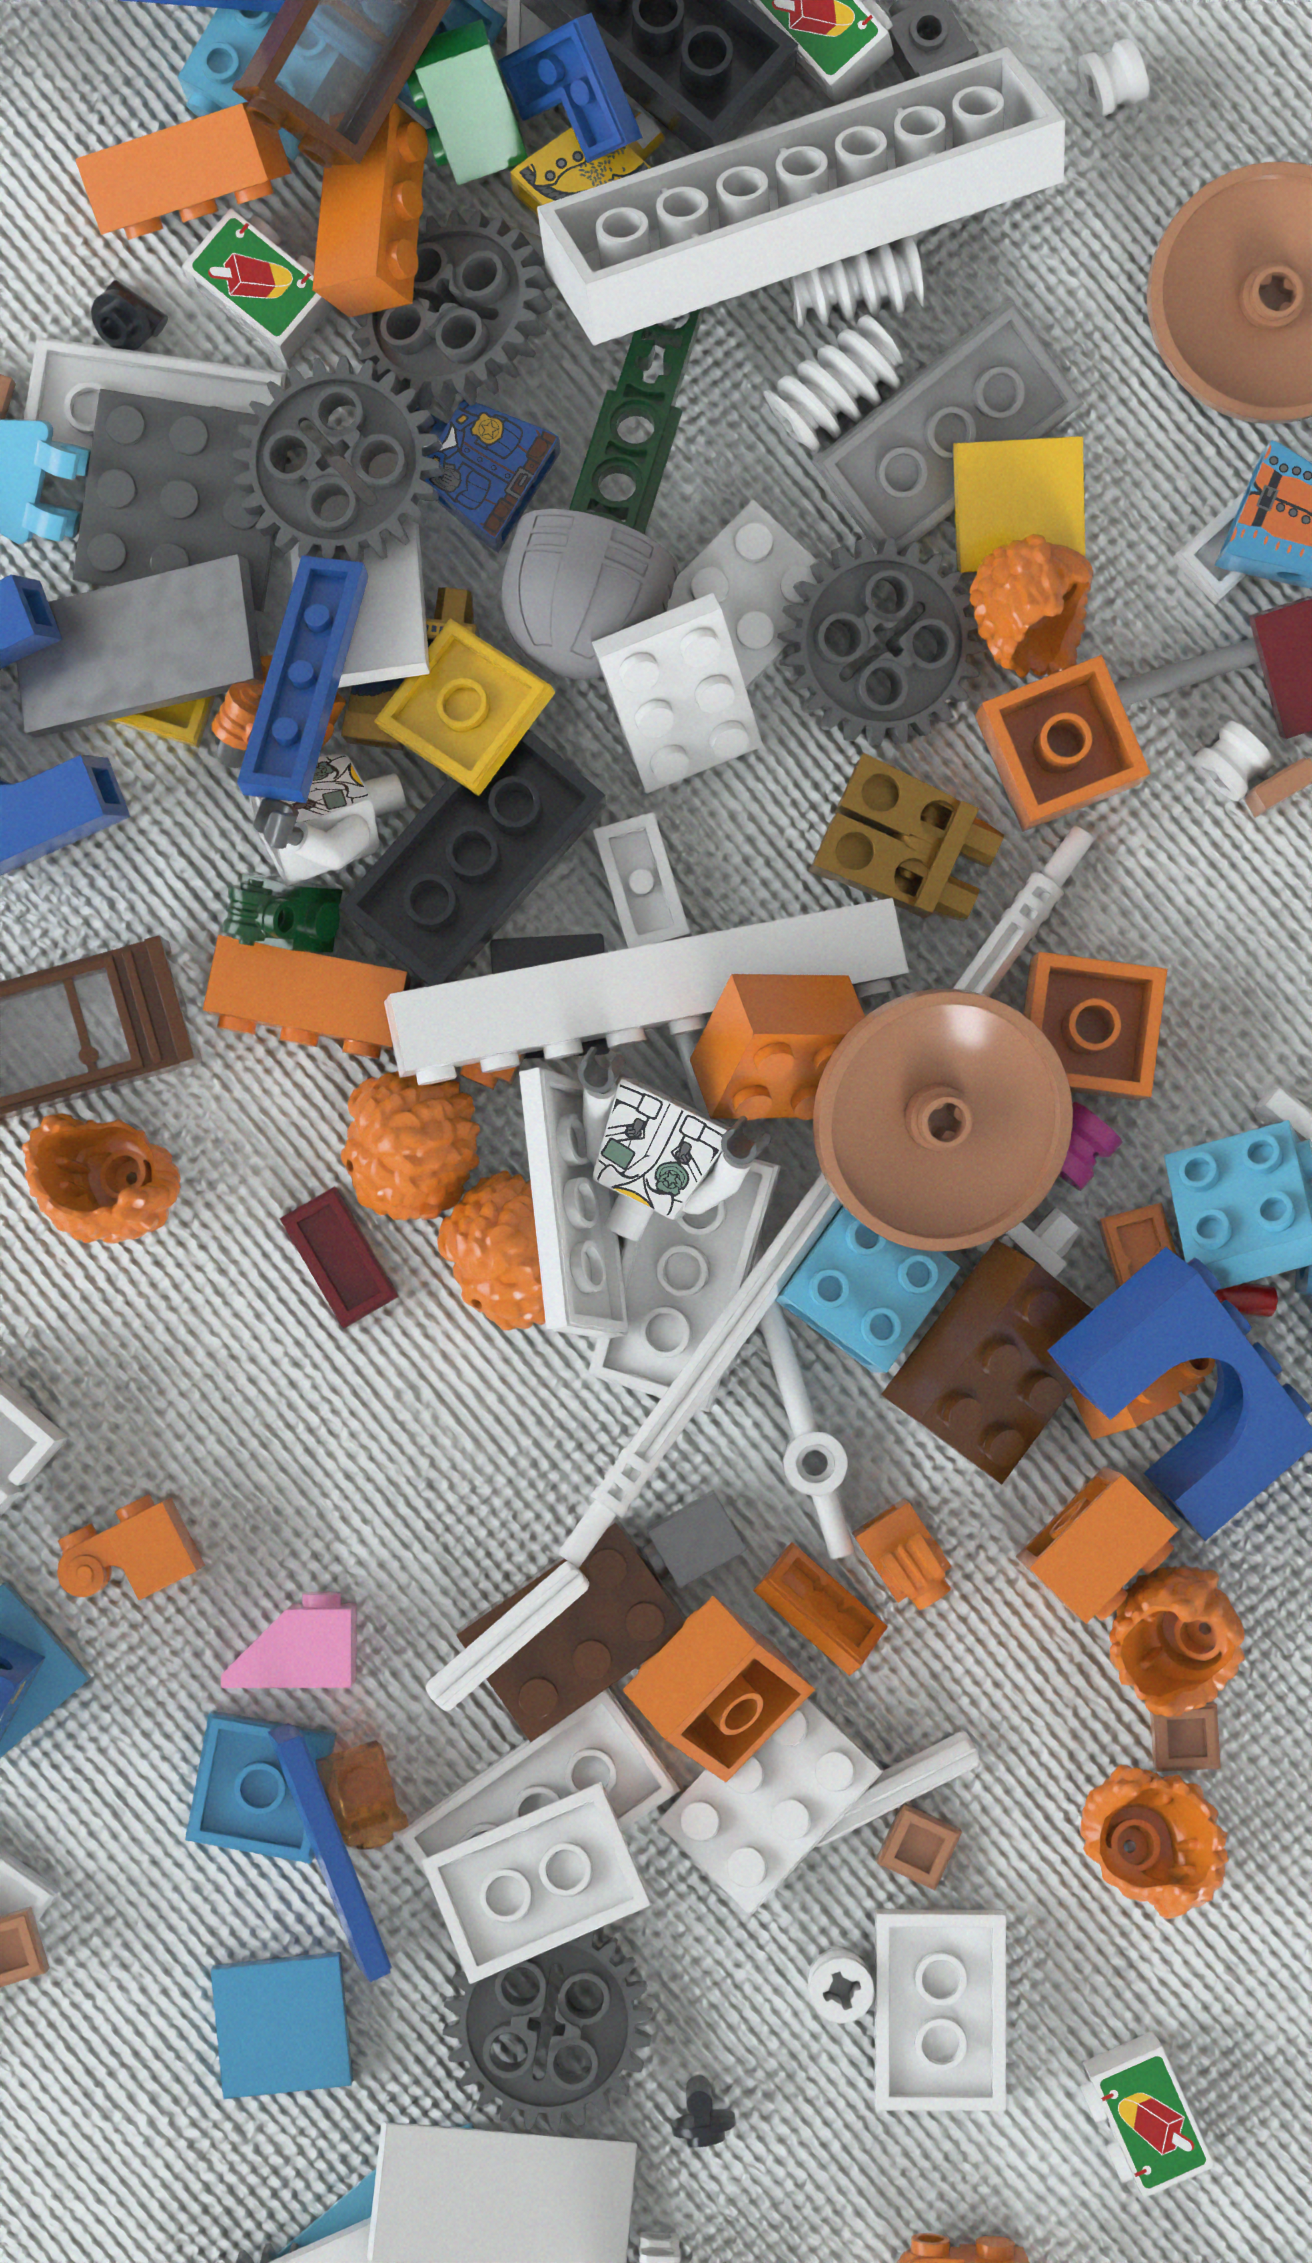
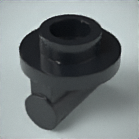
(125, 318)
(703, 2124)

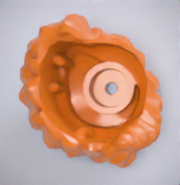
(1032, 604)
(410, 1145)
(99, 1178)
(496, 1251)
(1176, 1639)
(1170, 1834)

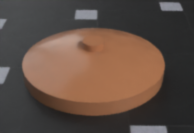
(1237, 294)
(942, 1119)

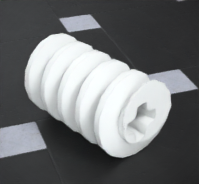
(859, 278)
(837, 382)

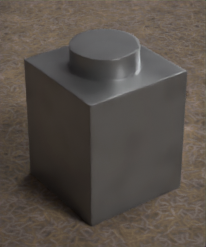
(693, 1540)

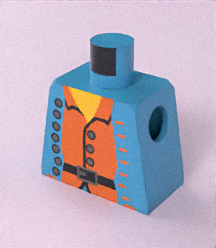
(1273, 521)

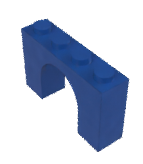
(64, 800)
(1253, 1422)

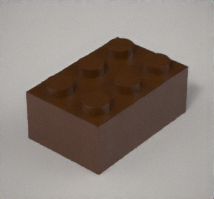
(985, 1364)
(591, 1643)

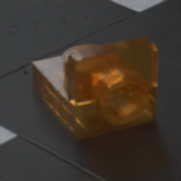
(362, 1795)

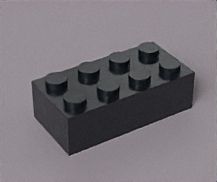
(688, 62)
(472, 861)

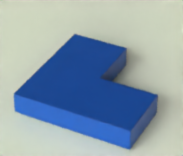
(575, 71)

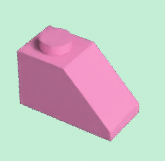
(303, 1648)

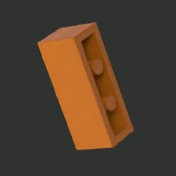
(182, 171)
(372, 221)
(302, 995)

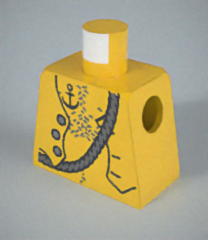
(562, 169)

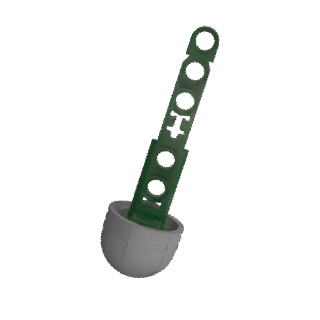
(587, 571)

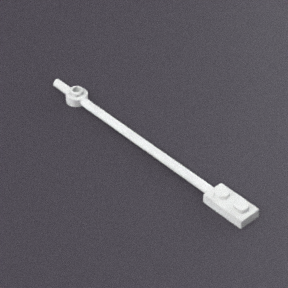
(653, 914)

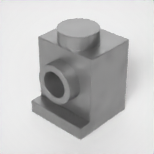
(920, 56)

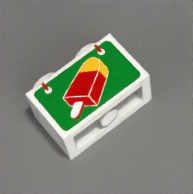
(836, 39)
(258, 283)
(1148, 2116)

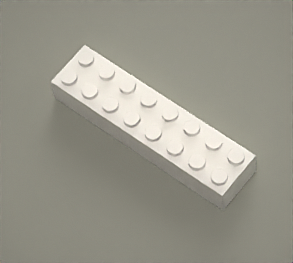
(802, 194)

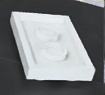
(753, 578)
(678, 693)
(773, 1807)
(536, 1883)
(940, 2010)

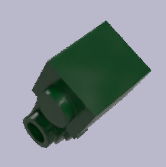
(281, 915)

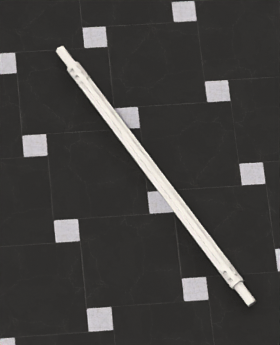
(796, 1238)

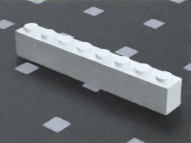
(631, 990)

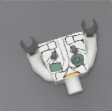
(331, 826)
(657, 1149)

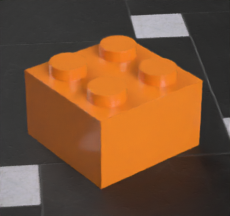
(1062, 743)
(1099, 1021)
(772, 1043)
(1099, 1545)
(718, 1689)

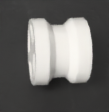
(1113, 77)
(1233, 760)
(836, 1972)

